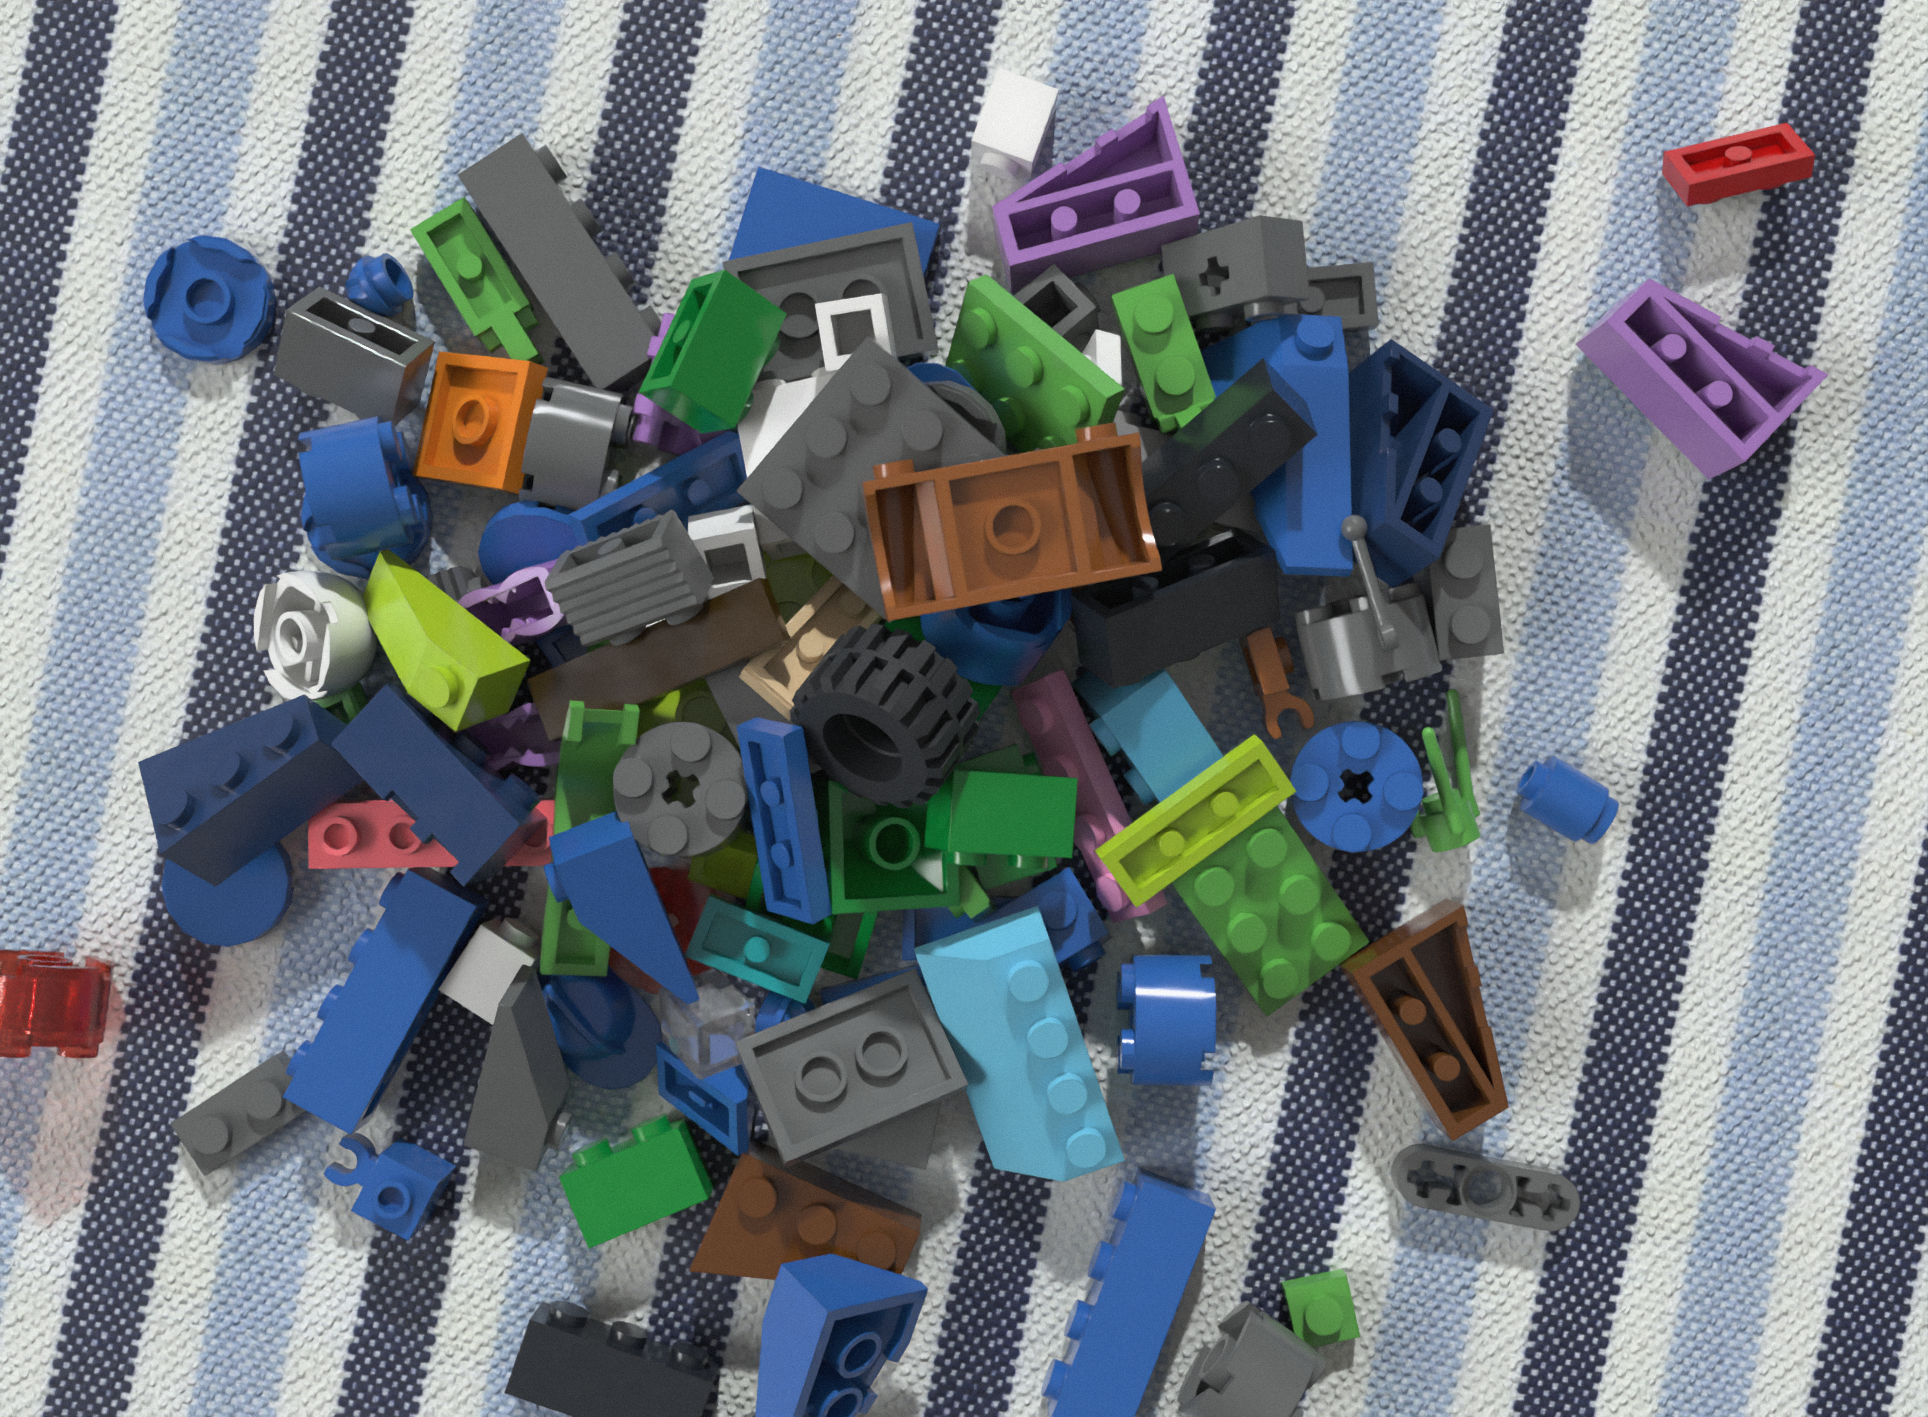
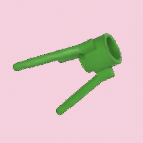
(1450, 812)

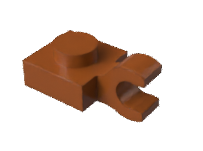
(1268, 664)

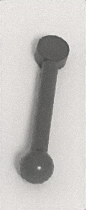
(1354, 529)

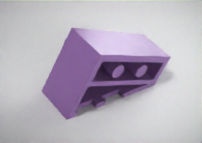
(1101, 206)
(1696, 377)

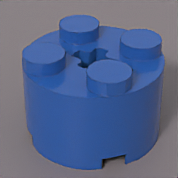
(359, 486)
(999, 638)
(1393, 791)
(1167, 1019)

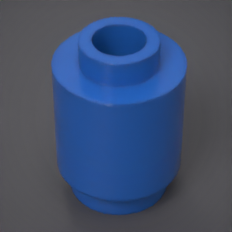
(1566, 800)

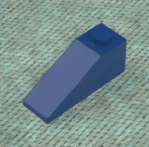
(617, 899)

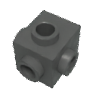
(1062, 305)

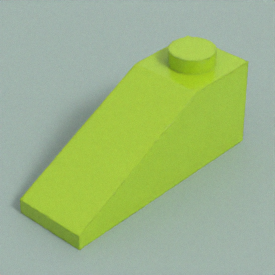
(439, 647)

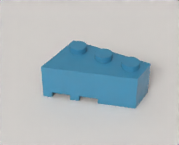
(1150, 730)

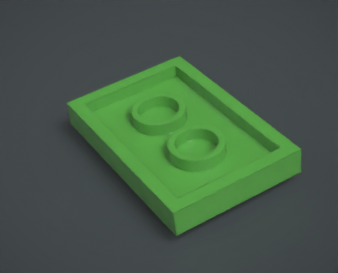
(1028, 370)
(1270, 911)

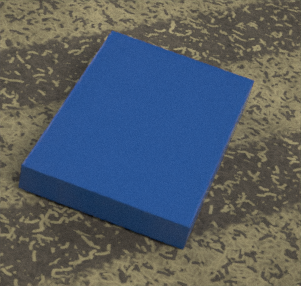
(795, 212)

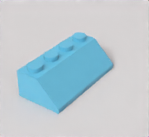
(1020, 1048)

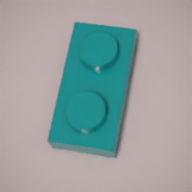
(757, 948)

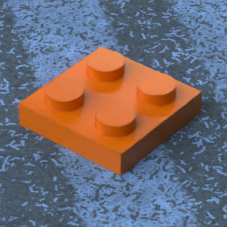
(478, 421)

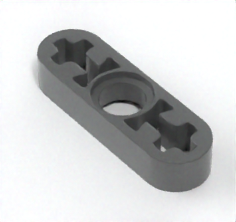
(1533, 1180)

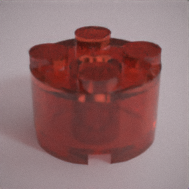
(52, 1003)

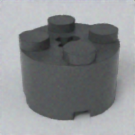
(575, 444)
(1344, 647)
(647, 780)
(1250, 1370)

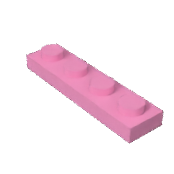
(1069, 749)

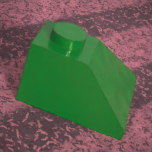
(879, 854)

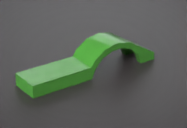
(583, 792)

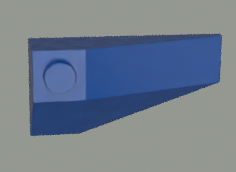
(1311, 492)
(831, 1334)

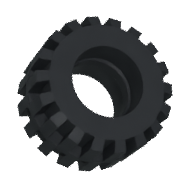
(886, 716)

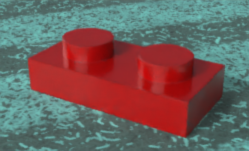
(1738, 164)

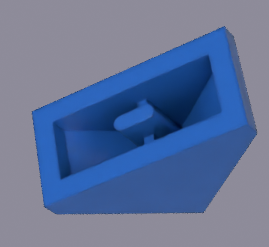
(718, 1103)

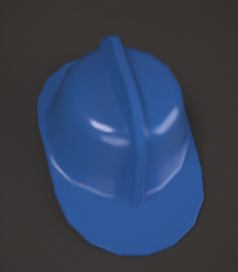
(602, 1028)

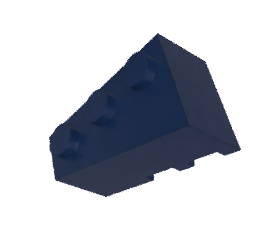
(1409, 457)
(441, 783)
(245, 786)

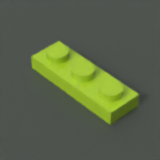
(1195, 820)

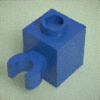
(397, 1185)

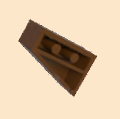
(1432, 1016)
(800, 1214)

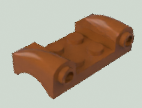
(1010, 524)

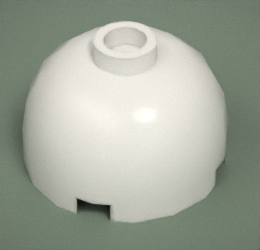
(314, 634)

